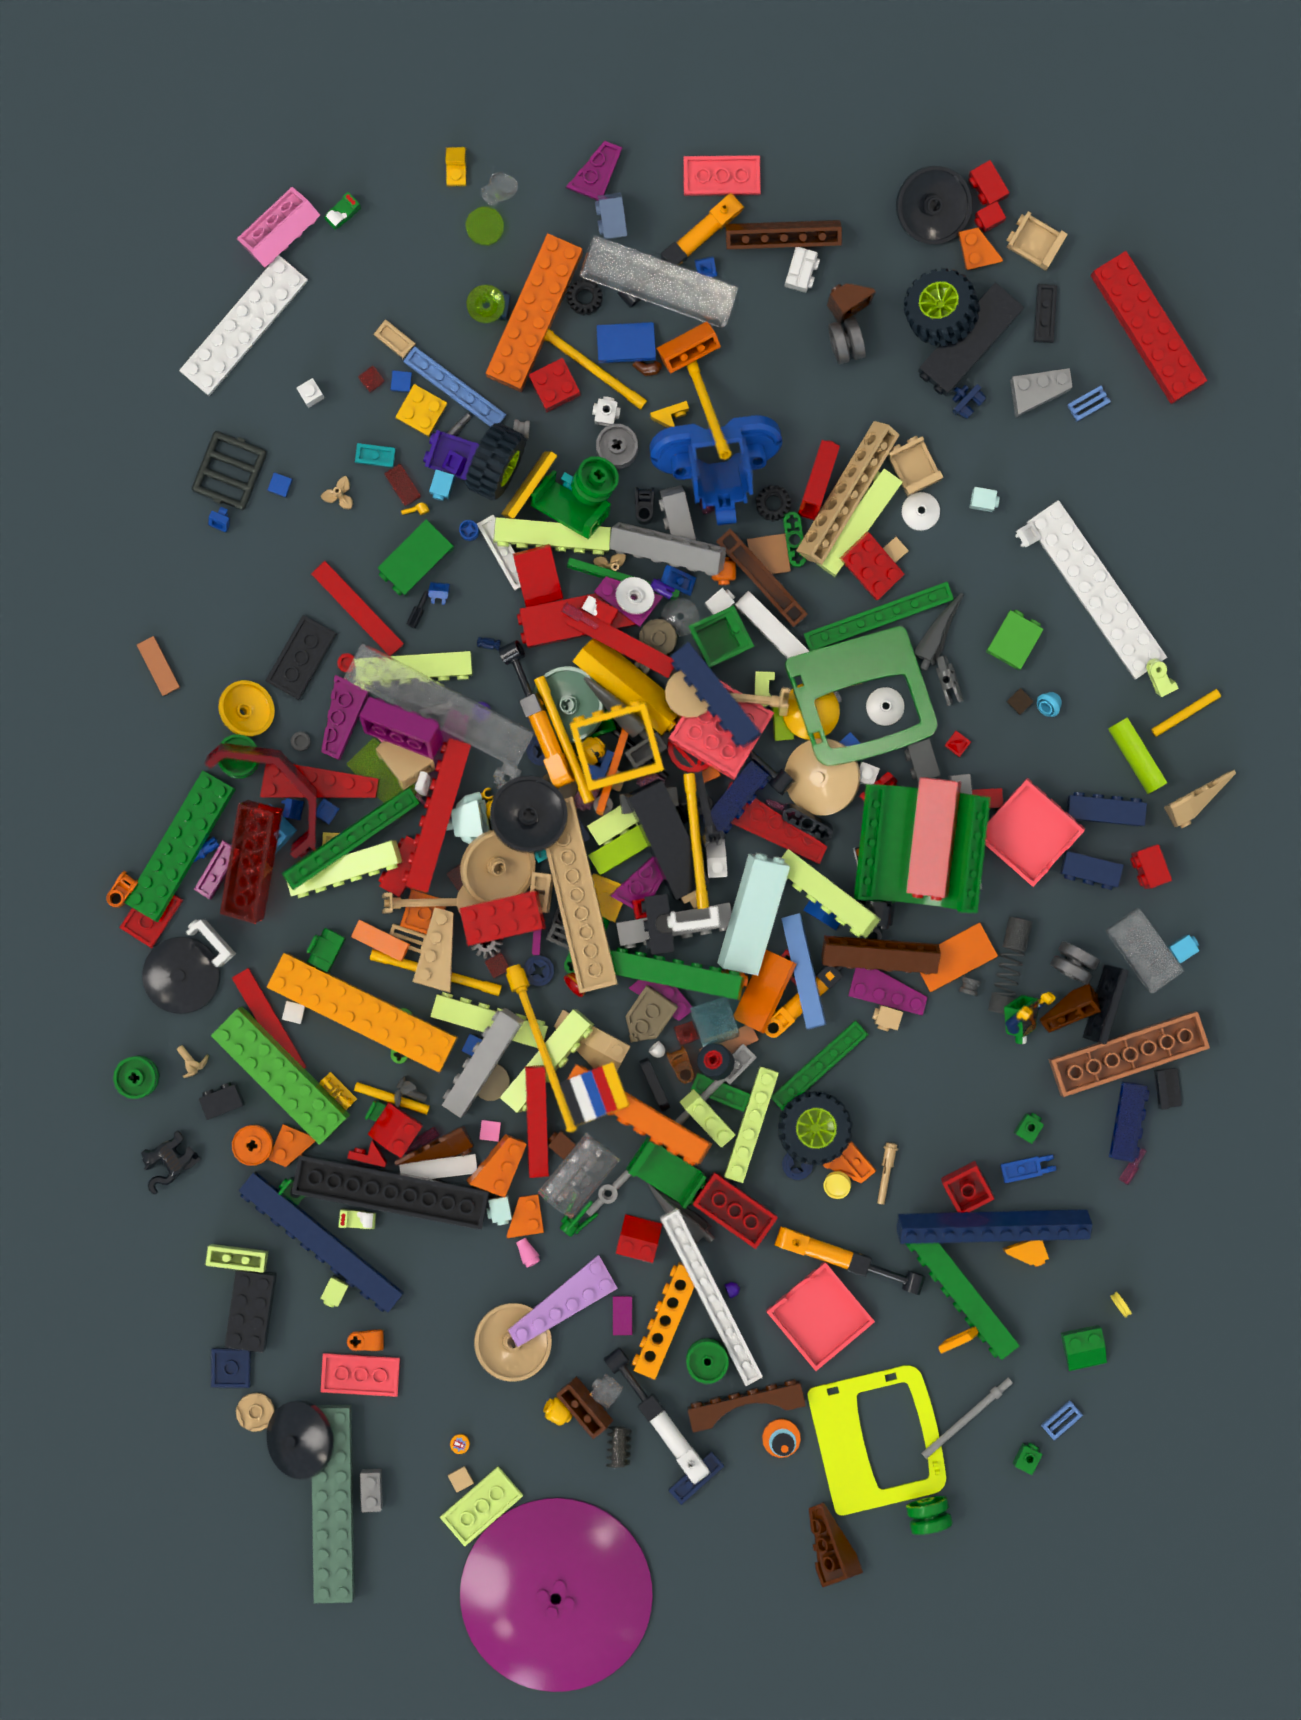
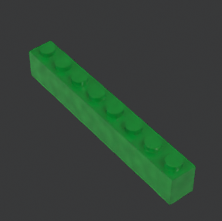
(677, 974)
(965, 1298)

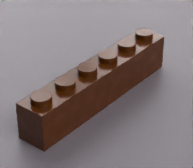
(783, 234)
(880, 954)

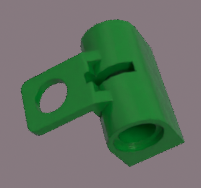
(325, 949)

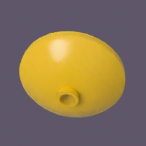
(253, 701)
(827, 709)

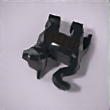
(171, 1158)

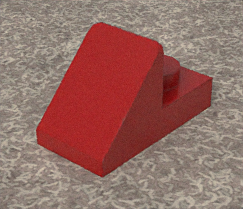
(373, 1157)

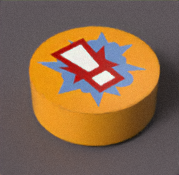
(459, 1443)

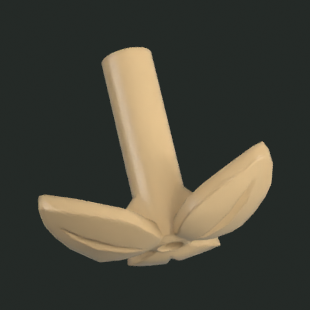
(331, 496)
(616, 561)
(191, 1065)

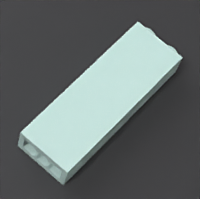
(753, 914)

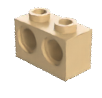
(544, 885)

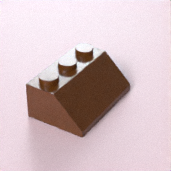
(849, 300)

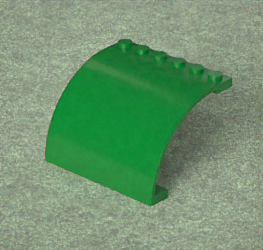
(888, 844)

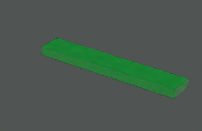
(603, 572)
(819, 1064)

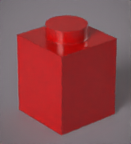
(989, 217)

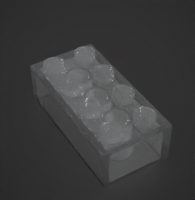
(1144, 950)
(578, 1175)

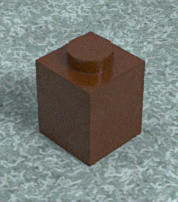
(561, 1144)

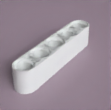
(769, 626)

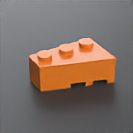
(499, 1167)

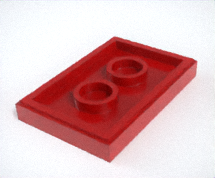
(537, 576)
(145, 928)

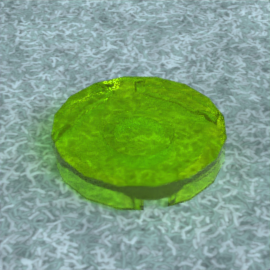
(484, 226)

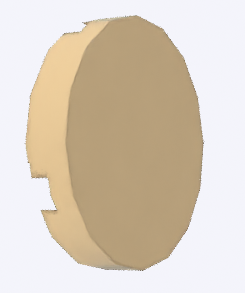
(255, 1411)

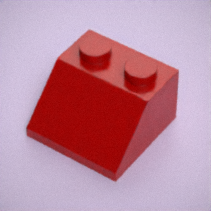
(395, 1130)
(639, 1238)

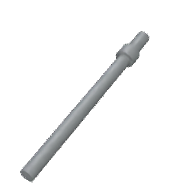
(996, 1393)

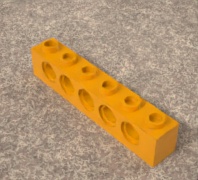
(651, 1367)

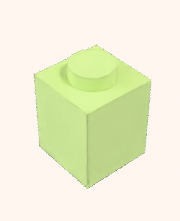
(334, 1292)

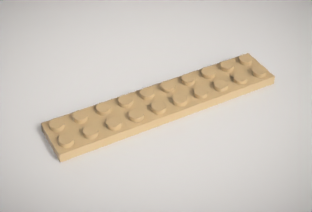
(580, 907)

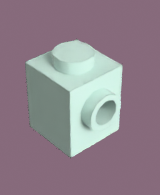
(984, 499)
(499, 1210)

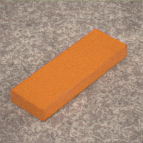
(380, 940)

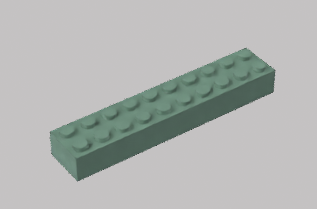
(334, 1515)

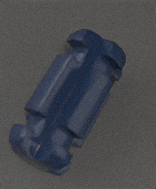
(488, 643)

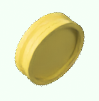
(837, 1185)
(1121, 1305)

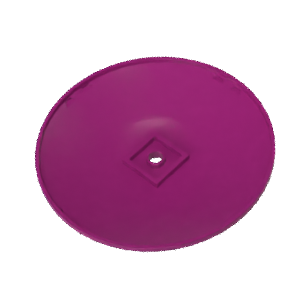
(564, 1551)

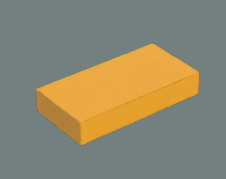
(958, 1339)

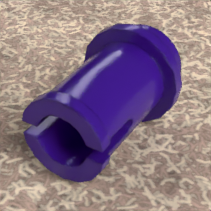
(662, 588)

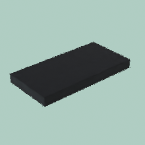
(301, 657)
(1109, 995)

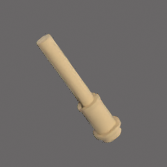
(888, 1162)

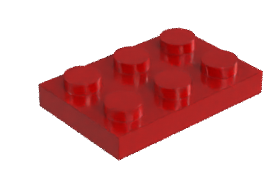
(872, 566)

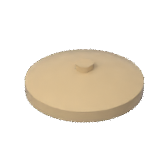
(821, 787)
(494, 870)
(499, 1352)

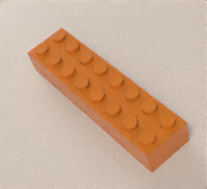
(534, 312)
(659, 1126)

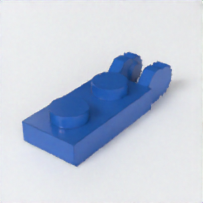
(1025, 1168)

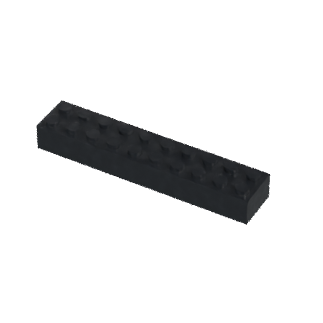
(390, 1191)

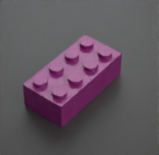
(401, 727)

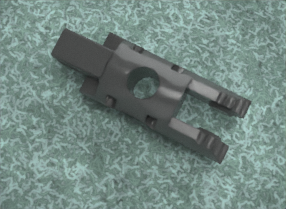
(944, 671)

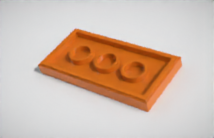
(961, 955)
(764, 992)

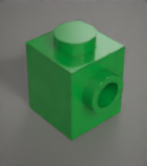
(1029, 1127)
(1027, 1457)

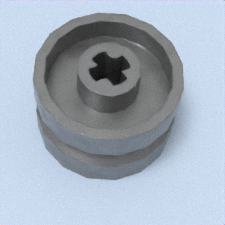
(845, 341)
(619, 435)
(1073, 965)

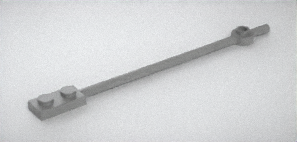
(743, 1058)

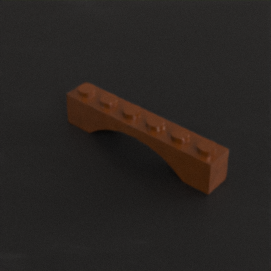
(762, 577)
(785, 1396)

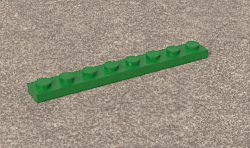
(878, 616)
(350, 838)

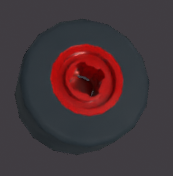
(721, 1066)

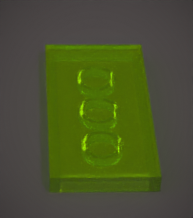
(368, 764)

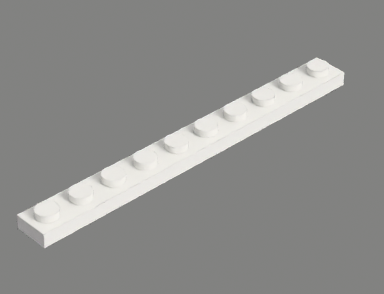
(711, 1297)

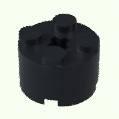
(882, 910)

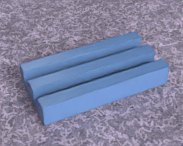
(1102, 395)
(1073, 1409)

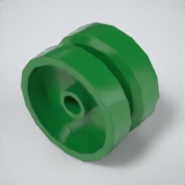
(594, 481)
(236, 767)
(128, 1085)
(706, 1372)
(929, 1515)

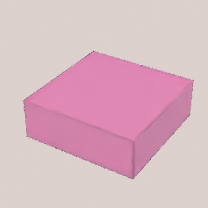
(490, 1130)

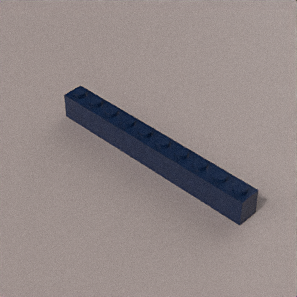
(993, 1226)
(321, 1242)

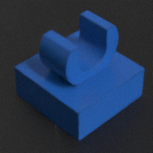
(219, 520)
(439, 590)
(292, 808)

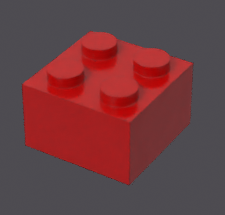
(554, 385)
(1150, 867)
(967, 1188)

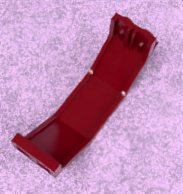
(277, 758)

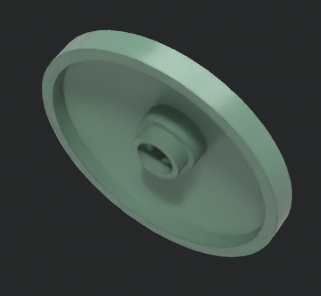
(572, 699)

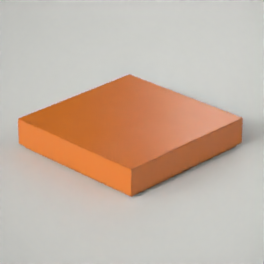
(419, 917)

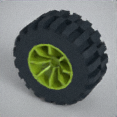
(941, 307)
(495, 461)
(814, 1128)

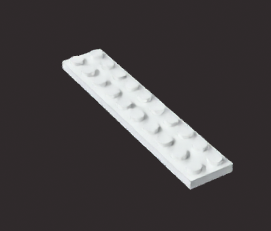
(1096, 589)

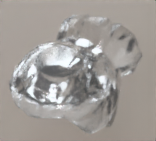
(500, 188)

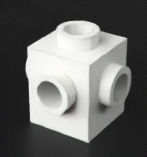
(603, 418)

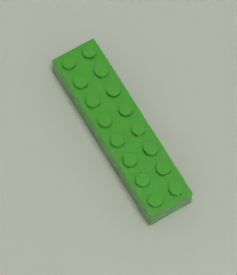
(280, 1075)

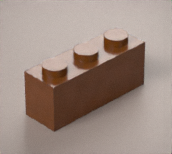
(584, 1407)

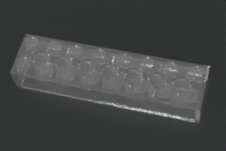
(658, 281)

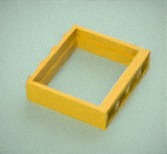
(622, 776)

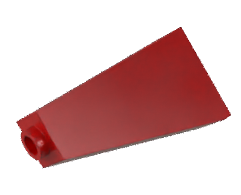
(818, 479)

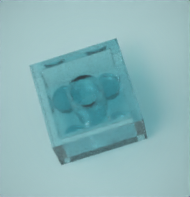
(714, 1022)

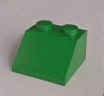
(1084, 1347)

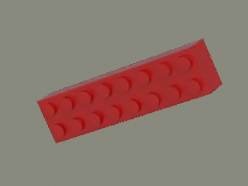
(1148, 327)

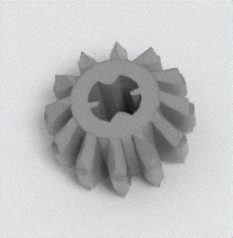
(493, 946)

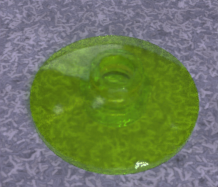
(484, 294)

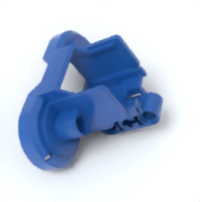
(720, 482)

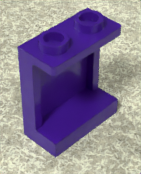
(441, 444)

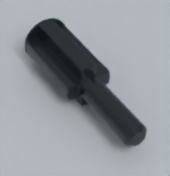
(417, 612)

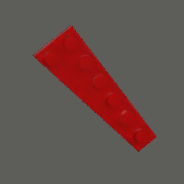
(328, 784)
(771, 826)

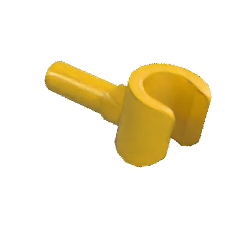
(421, 507)

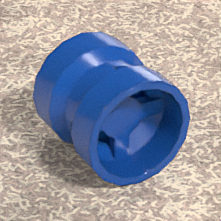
(468, 527)

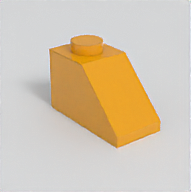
(1028, 1251)

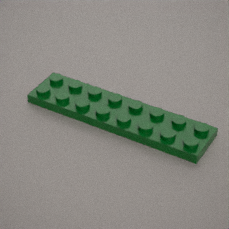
(180, 846)

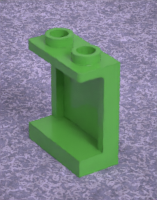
(1015, 639)

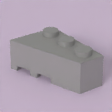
(1038, 388)
(677, 513)

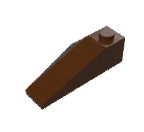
(448, 1145)
(834, 1552)

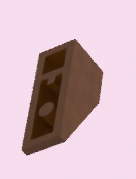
(1073, 1007)

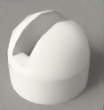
(657, 1050)

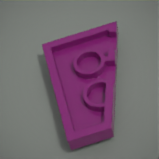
(596, 174)
(607, 592)
(640, 884)
(669, 992)

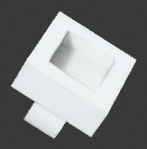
(1028, 535)

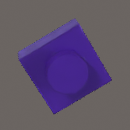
(454, 462)

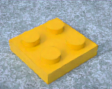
(421, 410)

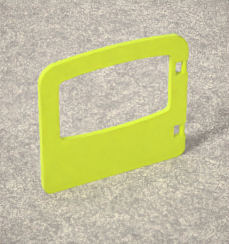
(844, 1449)

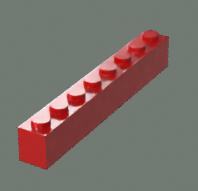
(437, 815)

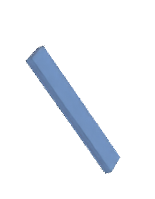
(454, 387)
(803, 971)

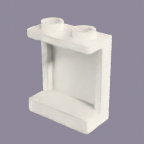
(713, 921)
(215, 939)

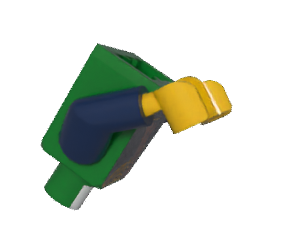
(1022, 1015)

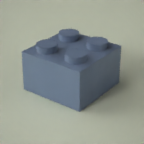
(612, 215)

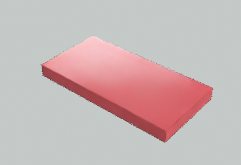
(721, 175)
(360, 1374)

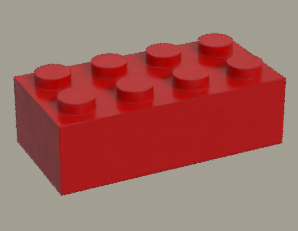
(502, 918)
(735, 1210)

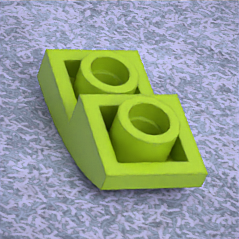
(780, 730)

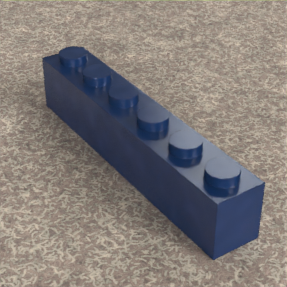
(716, 696)

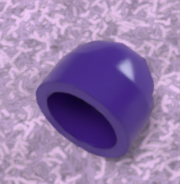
(732, 1289)

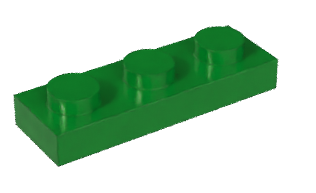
(724, 1094)

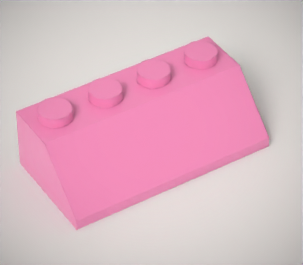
(278, 227)

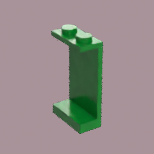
(564, 507)
(414, 558)
(667, 1172)

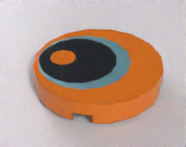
(781, 1438)

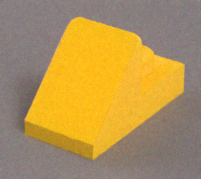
(456, 166)
(665, 415)

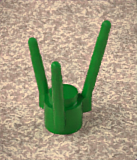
(571, 1226)

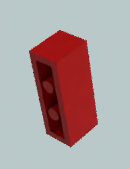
(393, 878)

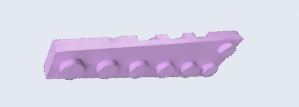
(575, 1294)

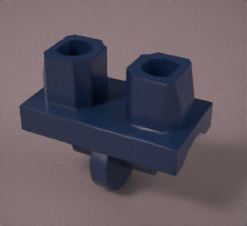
(974, 395)

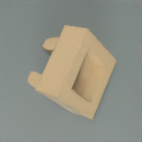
(691, 897)

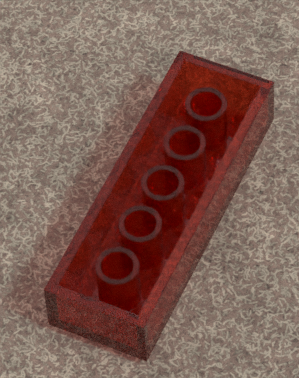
(251, 861)

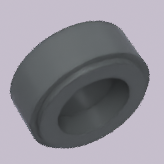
(300, 741)

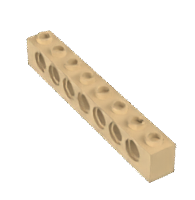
(847, 492)

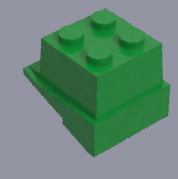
(720, 636)

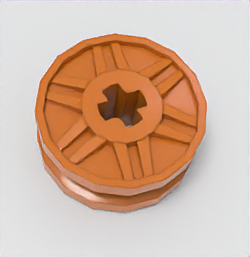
(260, 1153)

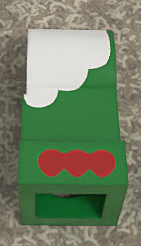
(342, 211)

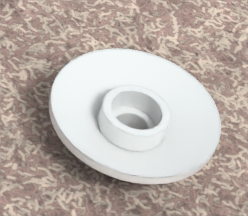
(914, 518)
(635, 587)
(876, 711)

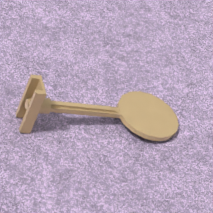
(685, 703)
(463, 899)

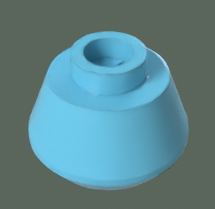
(1049, 704)

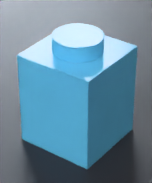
(442, 485)
(1184, 948)

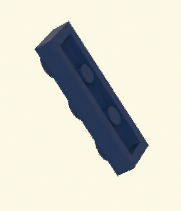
(685, 1488)

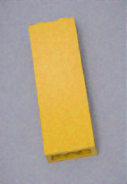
(626, 683)

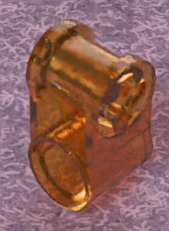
(680, 1063)

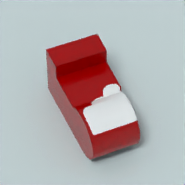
(599, 609)

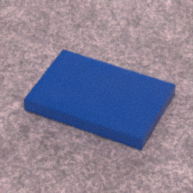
(626, 342)

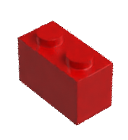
(988, 184)

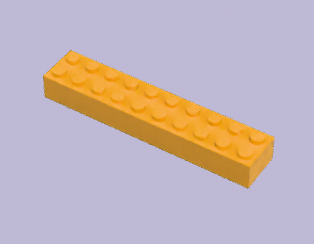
(362, 1012)

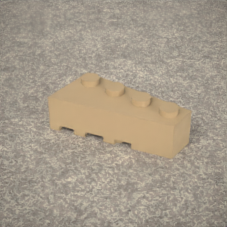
(436, 956)

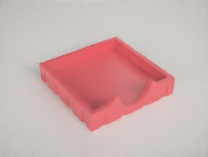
(711, 744)
(1031, 832)
(820, 1316)

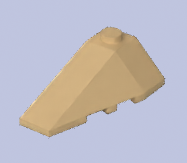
(1190, 805)
(599, 1046)

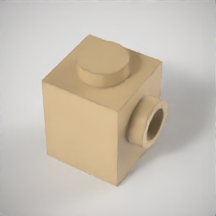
(887, 1018)

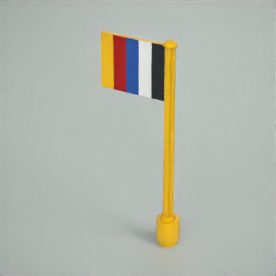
(582, 1096)

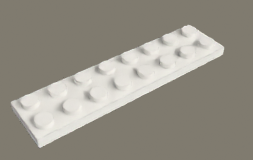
(243, 325)

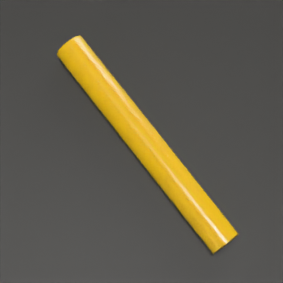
(1186, 712)
(389, 1097)

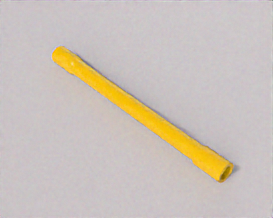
(630, 395)
(721, 443)
(545, 693)
(701, 892)
(484, 986)

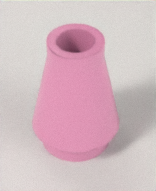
(528, 1254)

